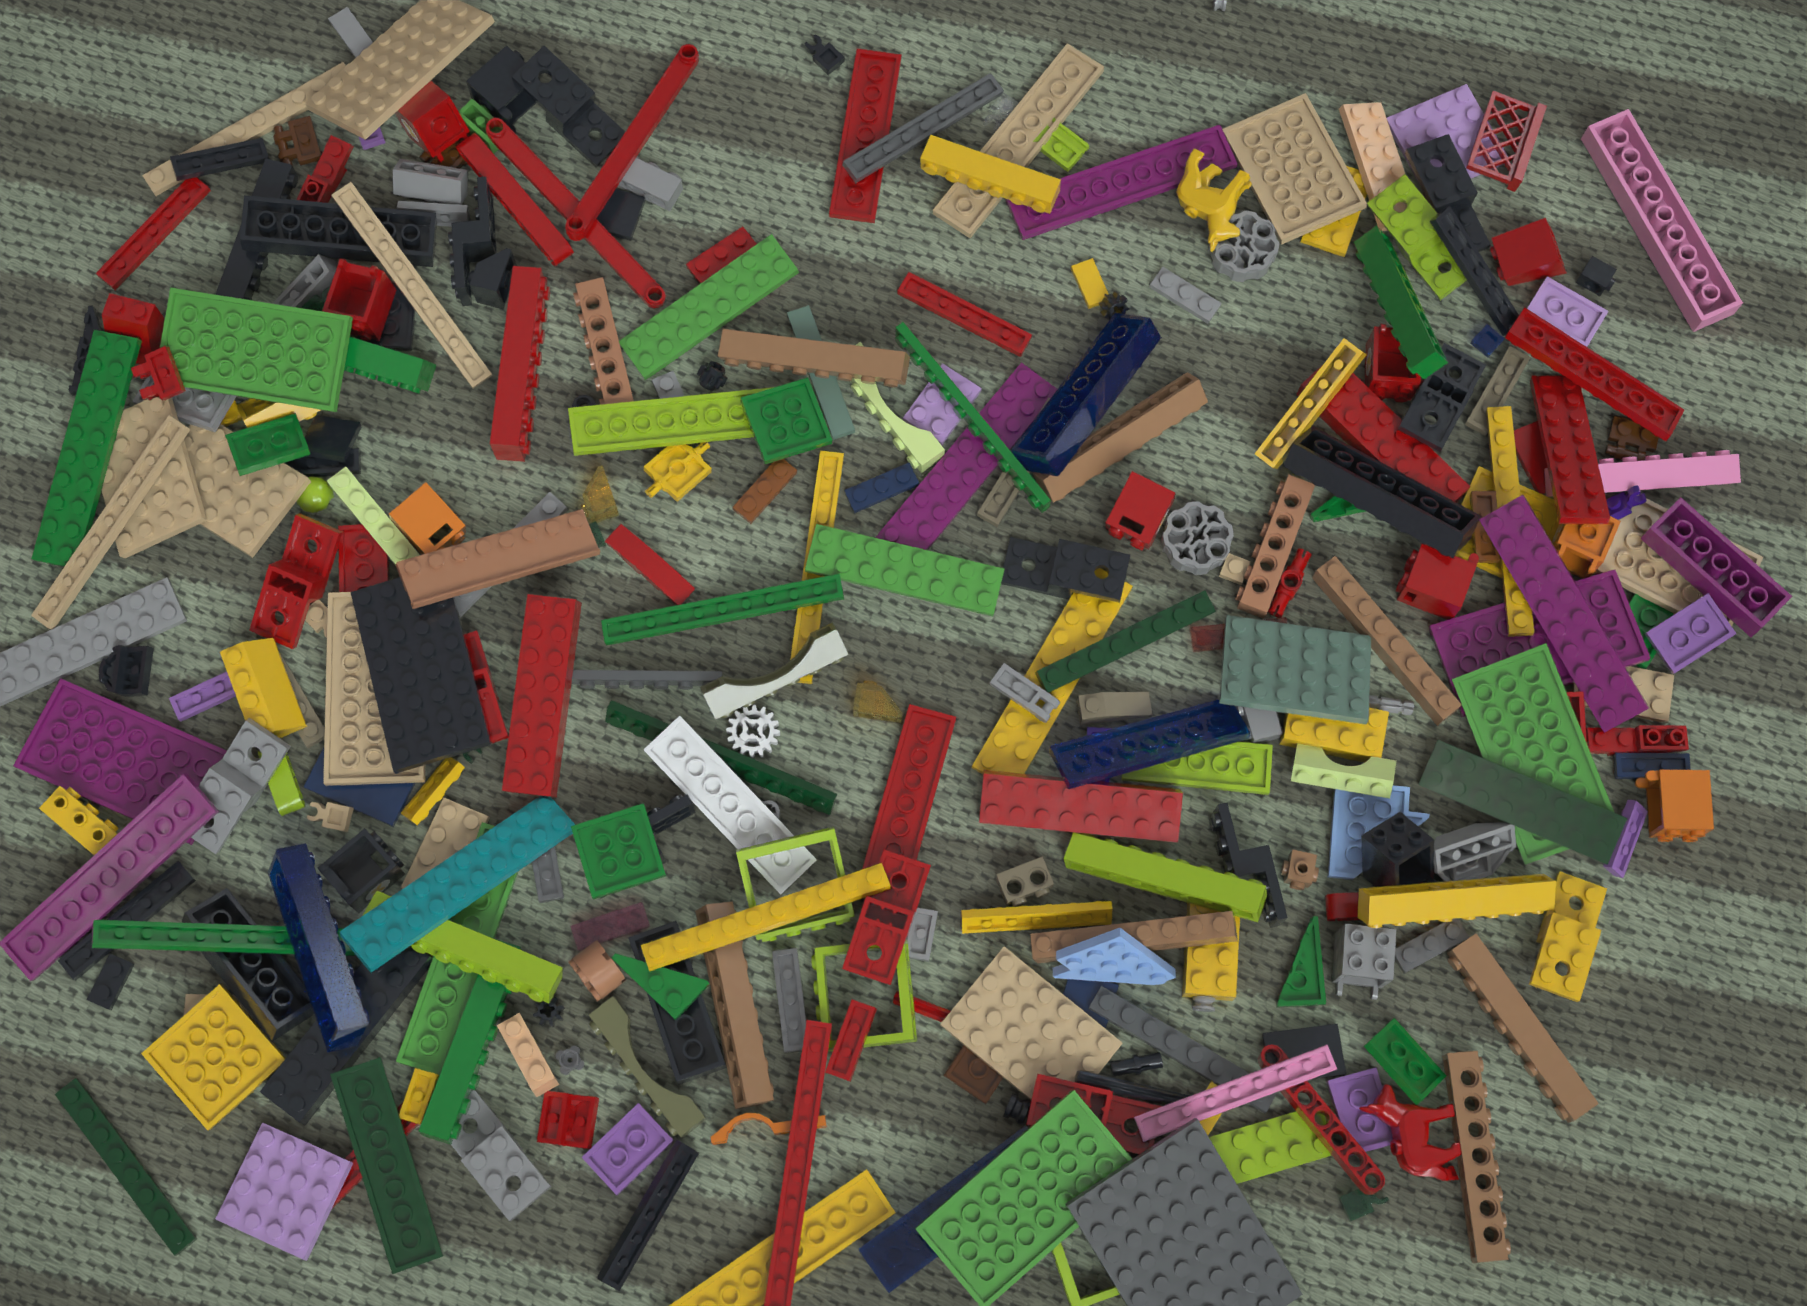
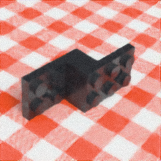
(569, 106)
(1447, 184)
(472, 241)
(1442, 399)
(1065, 569)
(661, 819)
(1248, 864)

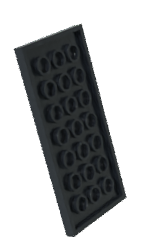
(420, 676)

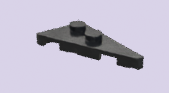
(91, 323)

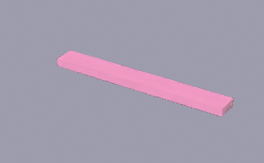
(1236, 1093)

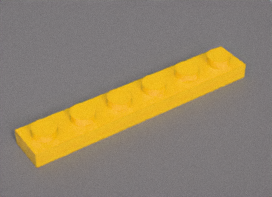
(1036, 917)

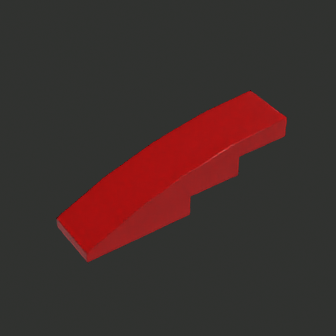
(649, 565)

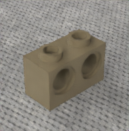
(1021, 876)

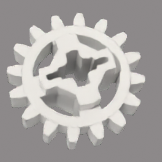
(760, 724)

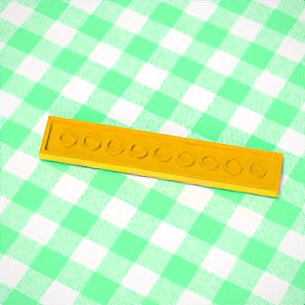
(1018, 731)
(825, 1232)

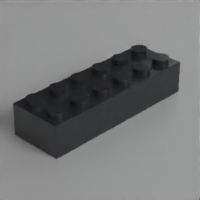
(258, 980)
(690, 1038)

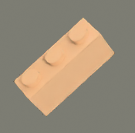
(528, 1055)

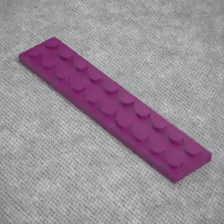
(1124, 181)
(967, 463)
(1564, 613)
(108, 877)

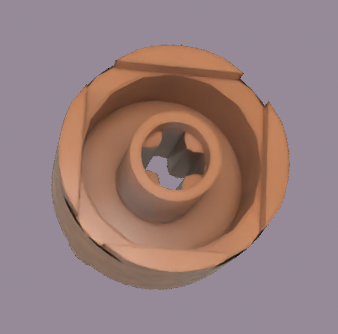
(597, 970)

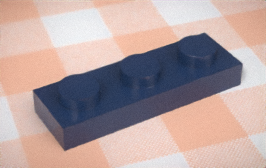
(881, 487)
(1637, 764)

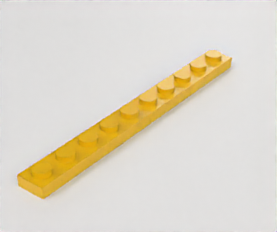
(1507, 488)
(823, 513)
(765, 917)

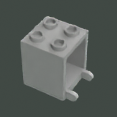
(1363, 957)

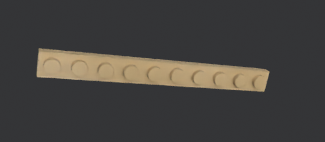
(248, 128)
(411, 285)
(110, 522)

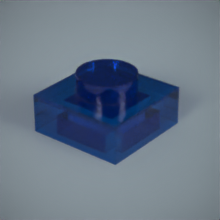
(1487, 340)

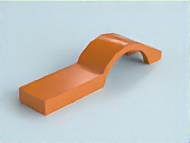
(778, 1128)

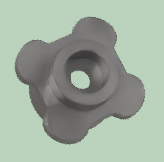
(563, 1057)

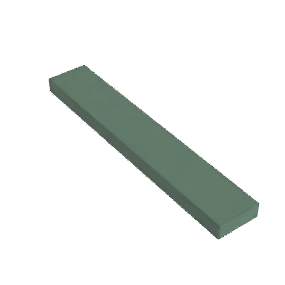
(826, 390)

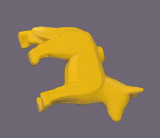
(1208, 202)

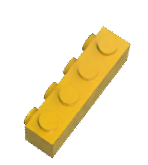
(78, 819)

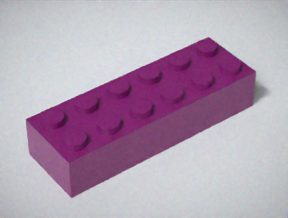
(1716, 567)

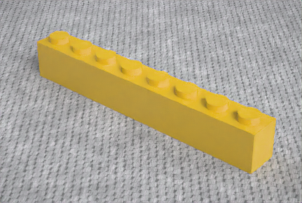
(1456, 900)

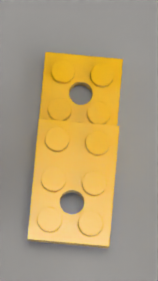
(1568, 937)

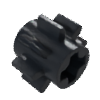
(1113, 304)
(712, 375)
(554, 1014)

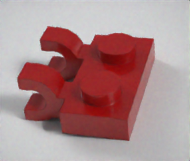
(164, 373)

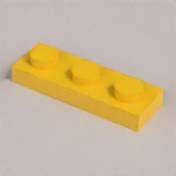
(432, 790)

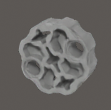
(1259, 248)
(1173, 538)

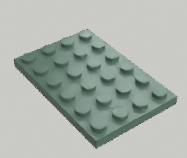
(1296, 669)

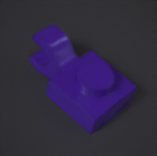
(1621, 504)

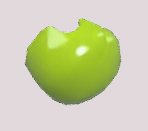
(316, 496)

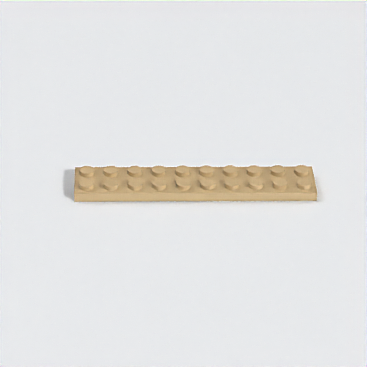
(1050, 97)

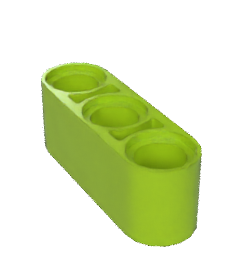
(285, 788)

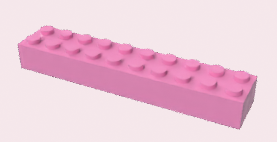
(1661, 220)

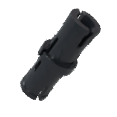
(1136, 1064)

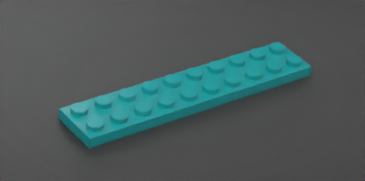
(457, 882)

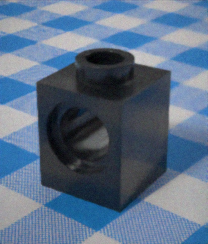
(1597, 276)

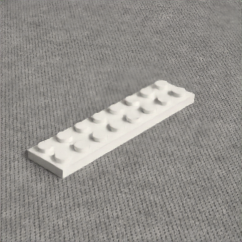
(727, 801)

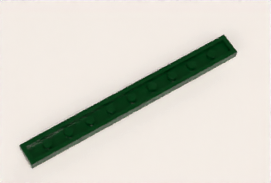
(743, 766)

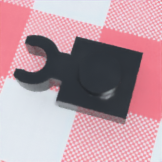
(826, 56)

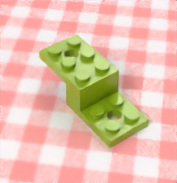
(1416, 235)

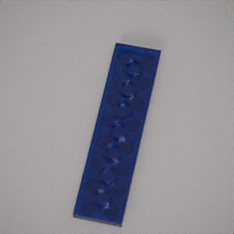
(1148, 743)

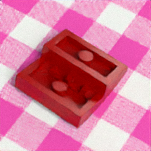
(568, 1120)

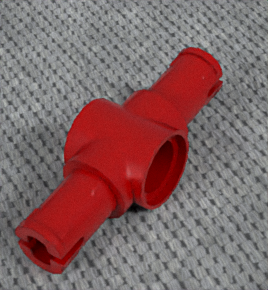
(1295, 573)

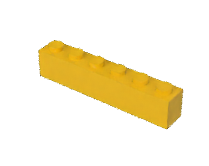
(990, 174)
(1310, 403)

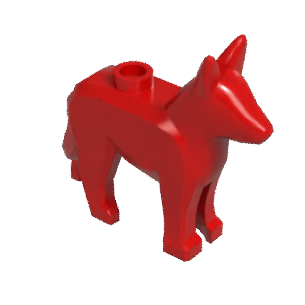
(1411, 1133)

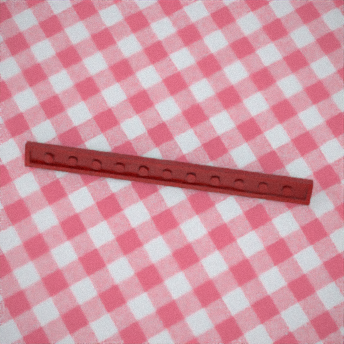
(798, 1164)

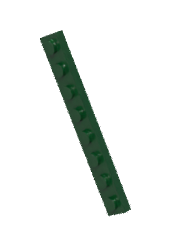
(1125, 642)
(126, 1167)

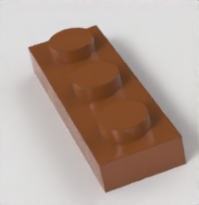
(764, 490)
(1483, 504)

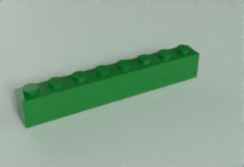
(1400, 303)
(464, 1060)

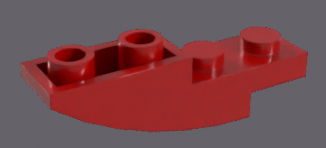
(327, 173)
(1638, 739)

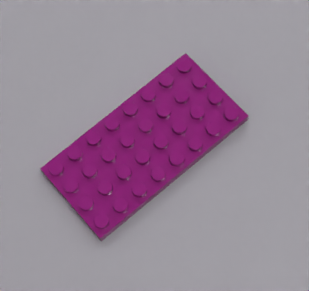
(1483, 638)
(111, 751)

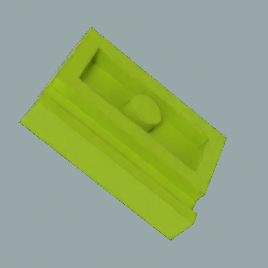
(1063, 147)

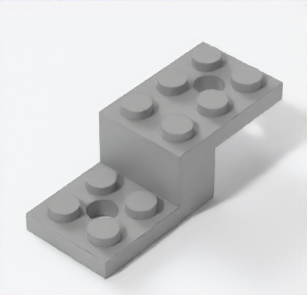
(239, 781)
(496, 1156)

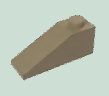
(1112, 707)

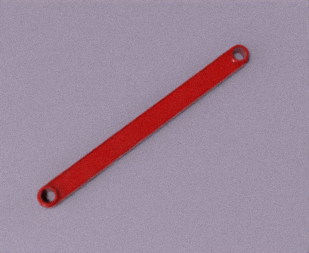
(632, 142)
(565, 204)

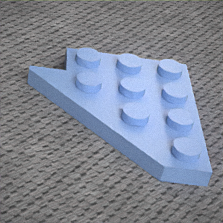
(1355, 815)
(1112, 958)

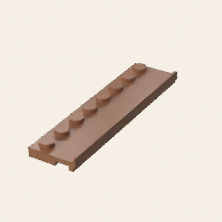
(497, 558)

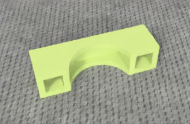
(1370, 778)

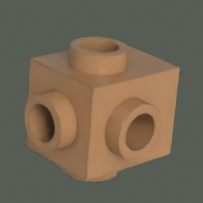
(1306, 864)

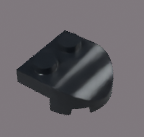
(127, 670)

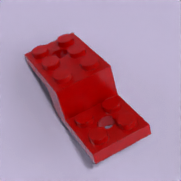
(295, 581)
(486, 688)
(887, 919)
(1108, 1108)

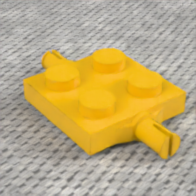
(677, 470)

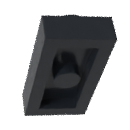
(110, 982)

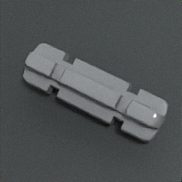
(1391, 705)

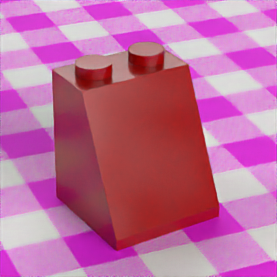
(1527, 253)
(135, 320)

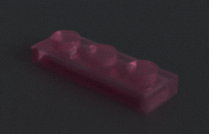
(610, 926)

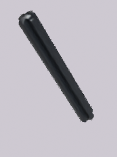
(1128, 1088)

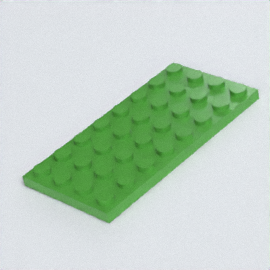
(257, 348)
(1530, 727)
(1016, 1203)

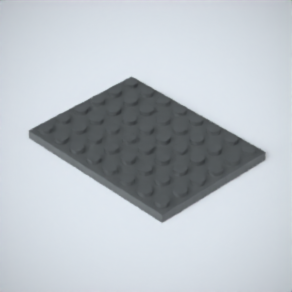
(1181, 1230)

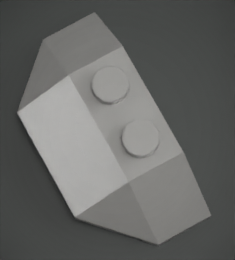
(1473, 851)

